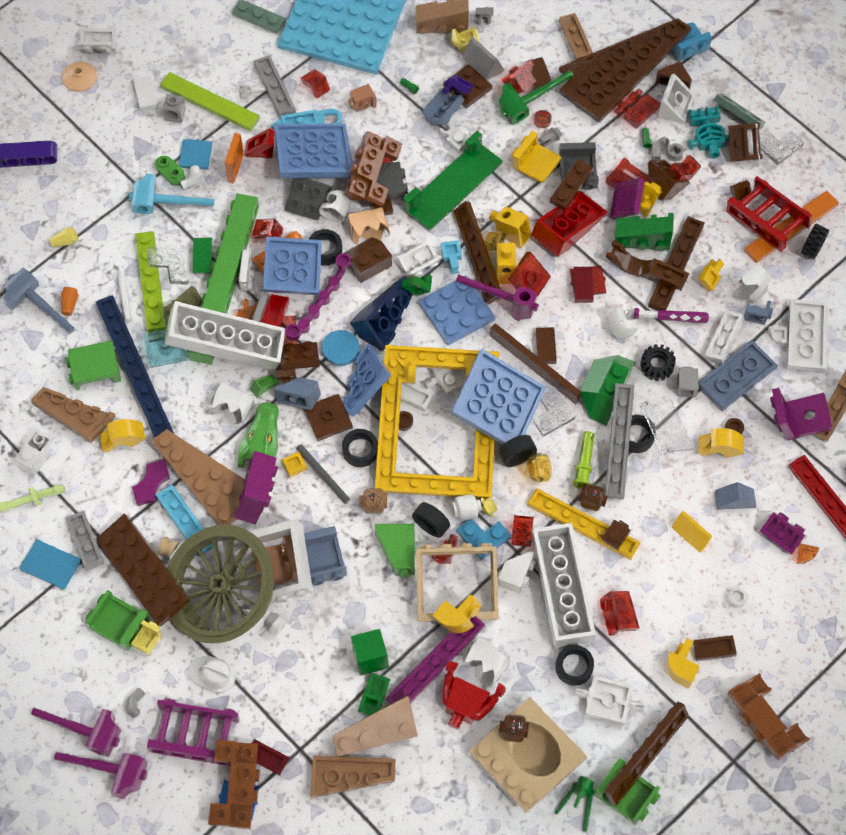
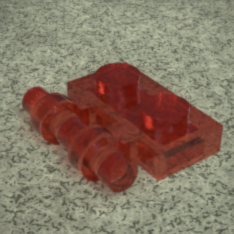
(641, 111)

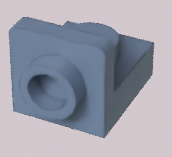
(757, 314)

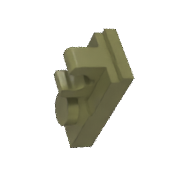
(189, 297)

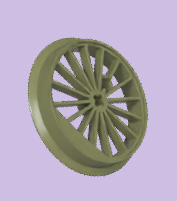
(222, 584)

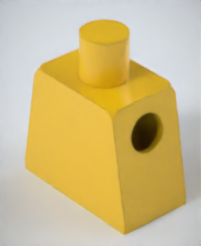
(514, 224)
(505, 259)

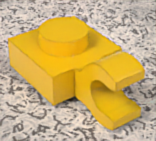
(710, 275)

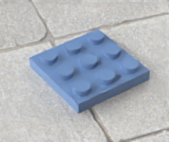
(292, 266)
(456, 311)

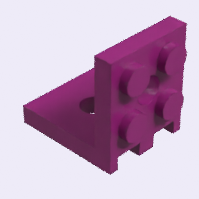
(791, 415)

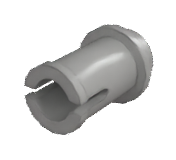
(551, 136)

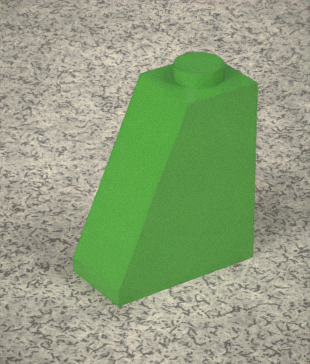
(398, 547)

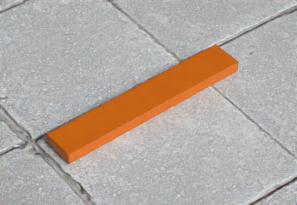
(817, 208)

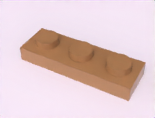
(575, 36)

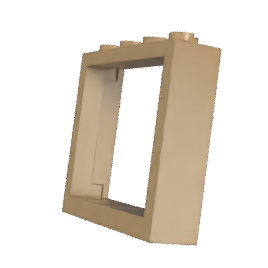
(446, 549)

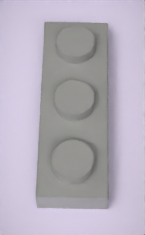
(85, 540)

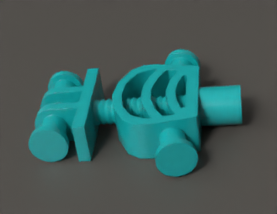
(709, 135)

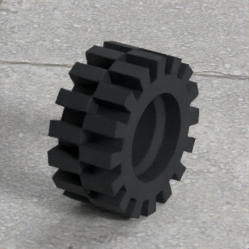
(815, 241)
(658, 352)

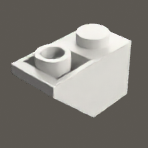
(34, 452)
(515, 572)

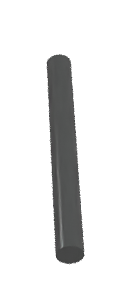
(323, 474)

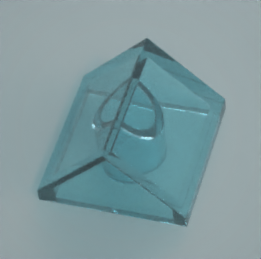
(160, 353)

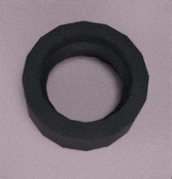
(326, 234)
(360, 434)
(643, 446)
(517, 450)
(431, 519)
(574, 650)

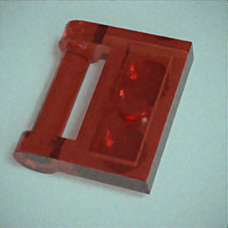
(619, 175)

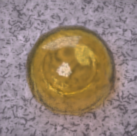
(539, 467)

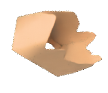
(367, 224)

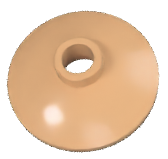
(82, 81)

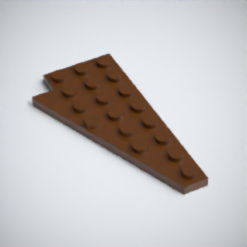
(613, 72)

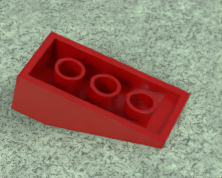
(563, 229)

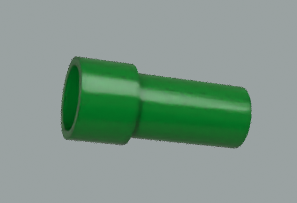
(411, 86)
(646, 138)

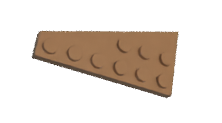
(207, 479)

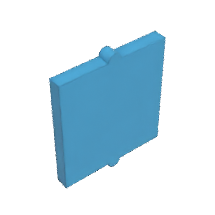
(195, 153)

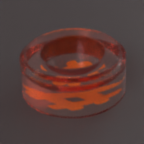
(542, 119)

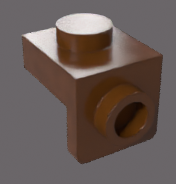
(616, 534)

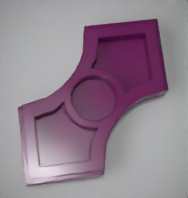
(155, 475)

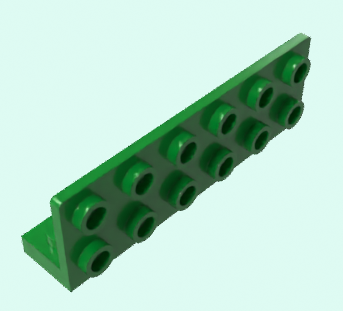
(452, 184)

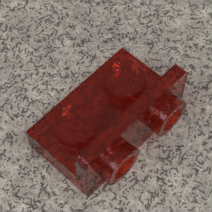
(619, 612)

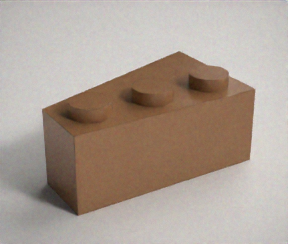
(442, 17)

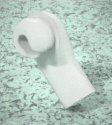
(193, 179)

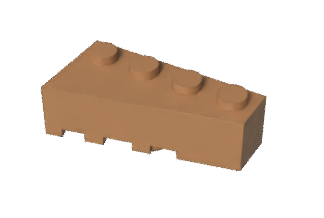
(380, 728)

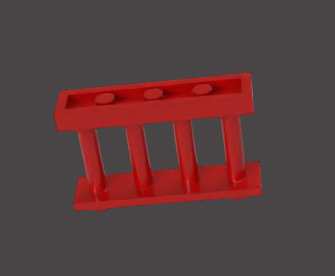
(764, 228)

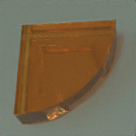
(806, 553)

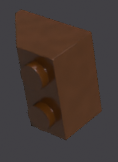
(369, 259)

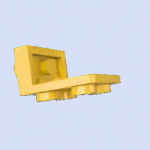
(534, 159)

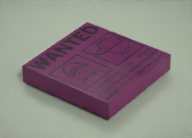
(627, 198)

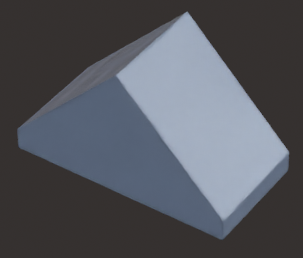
(735, 497)

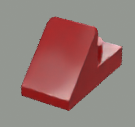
(261, 145)

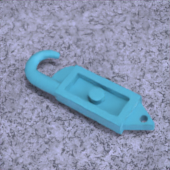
(309, 117)

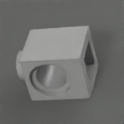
(174, 108)
(687, 382)

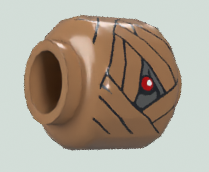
(373, 500)

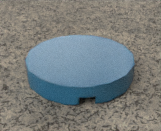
(340, 347)

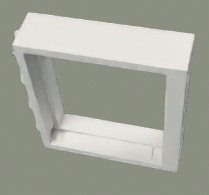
(271, 533)

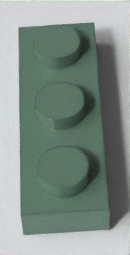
(259, 16)
(737, 110)

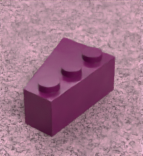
(256, 487)

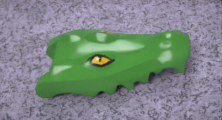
(261, 434)

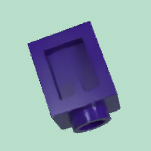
(461, 85)

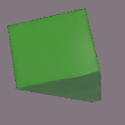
(263, 385)

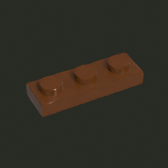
(571, 184)

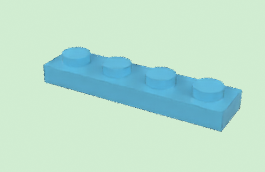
(180, 513)

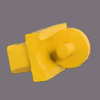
(649, 197)

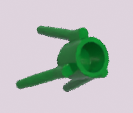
(582, 789)

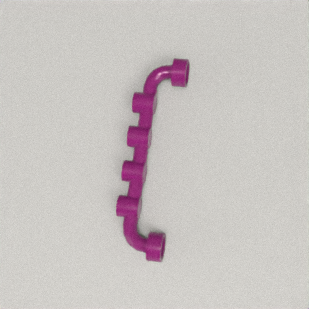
(294, 331)

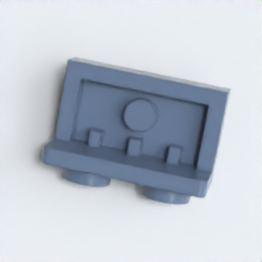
(442, 107)

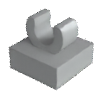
(484, 12)

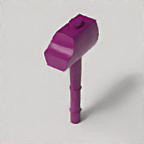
(523, 301)
(100, 738)
(128, 773)

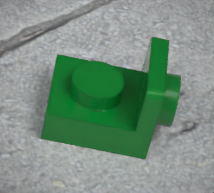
(418, 285)

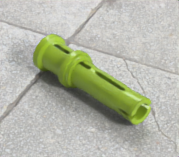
(583, 468)

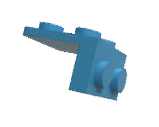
(693, 43)

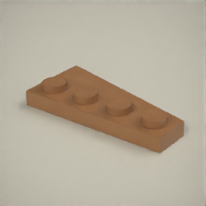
(73, 414)
(344, 774)

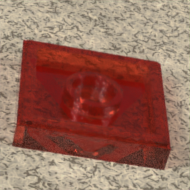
(530, 274)

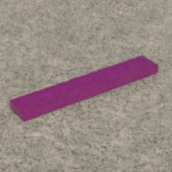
(435, 663)

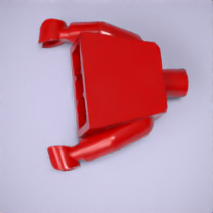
(465, 700)

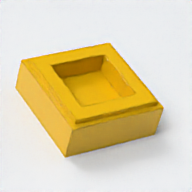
(294, 464)

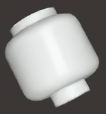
(466, 507)

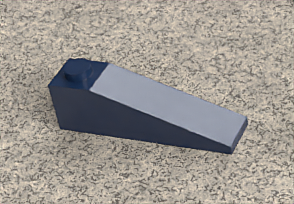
(380, 318)

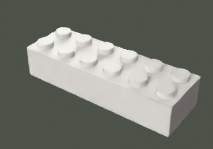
(224, 336)
(563, 585)

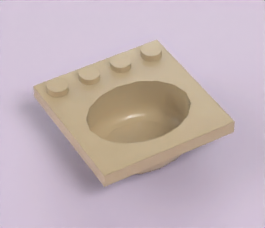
(534, 766)

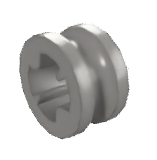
(679, 149)

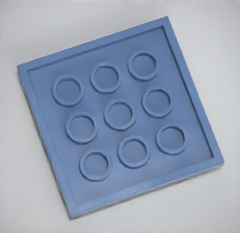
(313, 150)
(497, 398)

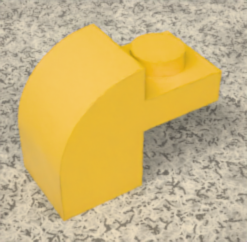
(124, 432)
(721, 440)
(457, 619)
(679, 668)

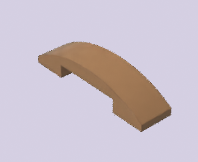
(836, 407)

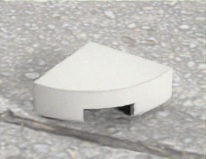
(779, 335)

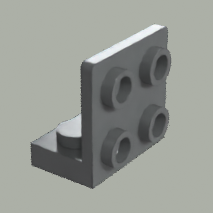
(306, 197)

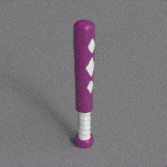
(683, 316)

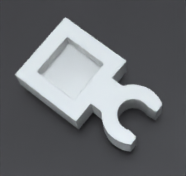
(455, 139)

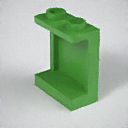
(93, 364)
(116, 620)
(636, 801)

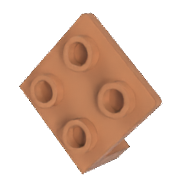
(282, 561)

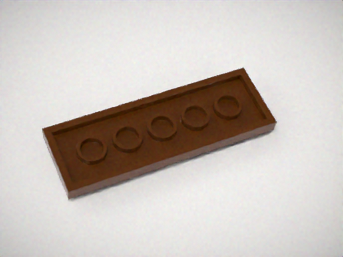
(142, 570)

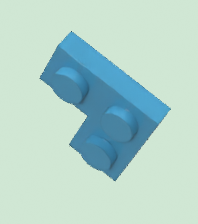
(474, 535)

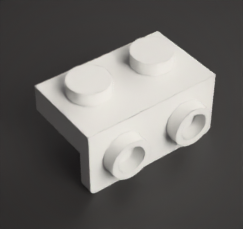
(418, 258)

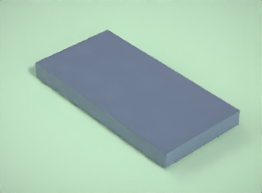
(737, 375)

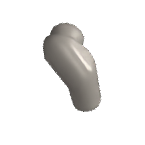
(659, 146)
(132, 702)

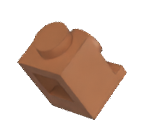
(362, 98)

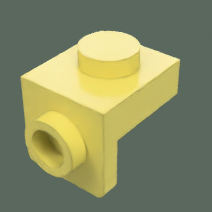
(462, 39)
(147, 637)

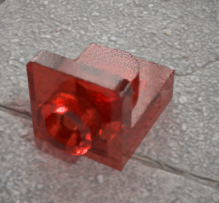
(316, 82)
(687, 169)
(267, 228)
(522, 530)
(443, 559)

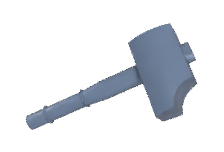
(22, 286)

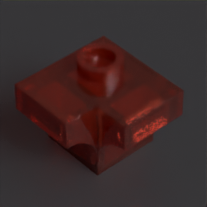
(520, 77)

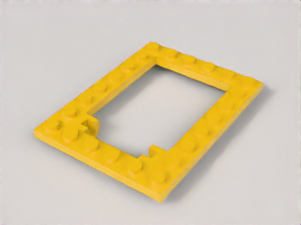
(402, 365)

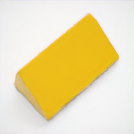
(692, 531)

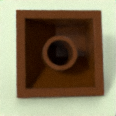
(665, 178)

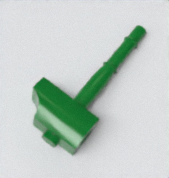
(516, 108)

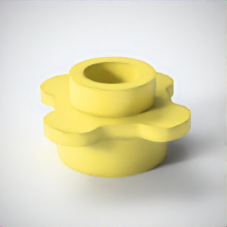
(488, 506)

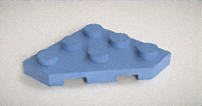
(367, 379)

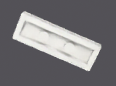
(724, 337)

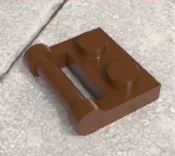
(739, 142)

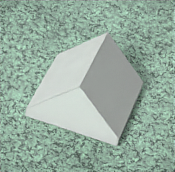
(676, 101)

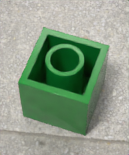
(369, 652)

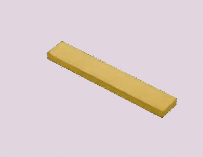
(581, 522)

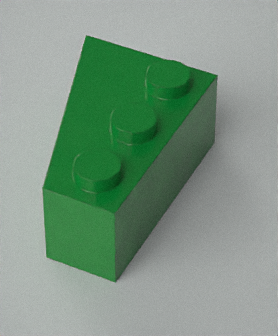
(645, 233)

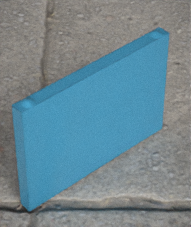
(50, 564)

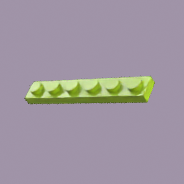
(150, 284)

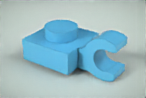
(452, 252)

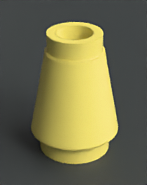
(65, 237)

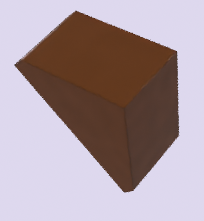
(678, 69)

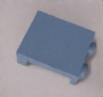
(324, 556)

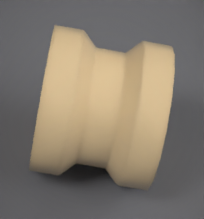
(167, 547)

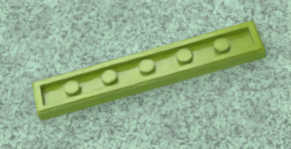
(210, 101)

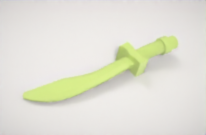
(33, 497)

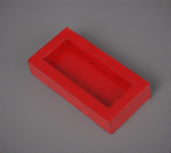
(275, 310)

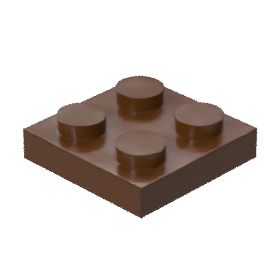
(480, 88)
(299, 355)

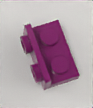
(783, 532)

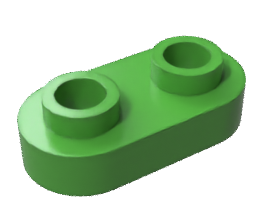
(168, 169)

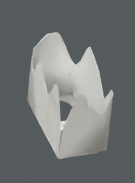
(753, 292)
(234, 402)
(488, 660)

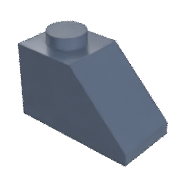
(298, 393)

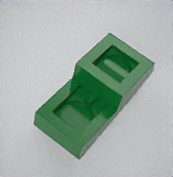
(202, 255)
(374, 694)

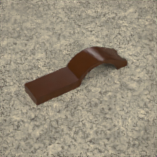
(652, 268)

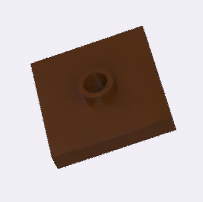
(328, 417)

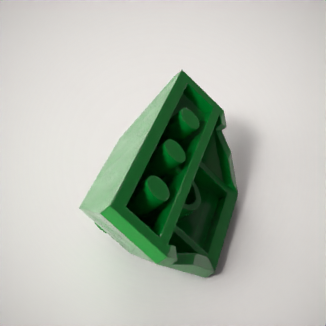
(599, 386)

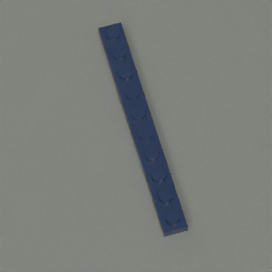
(133, 366)

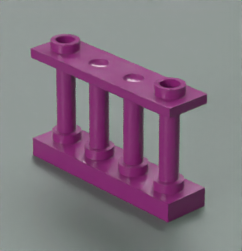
(180, 748)

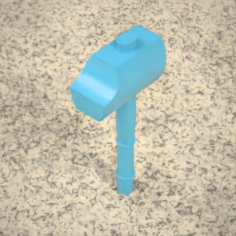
(144, 197)

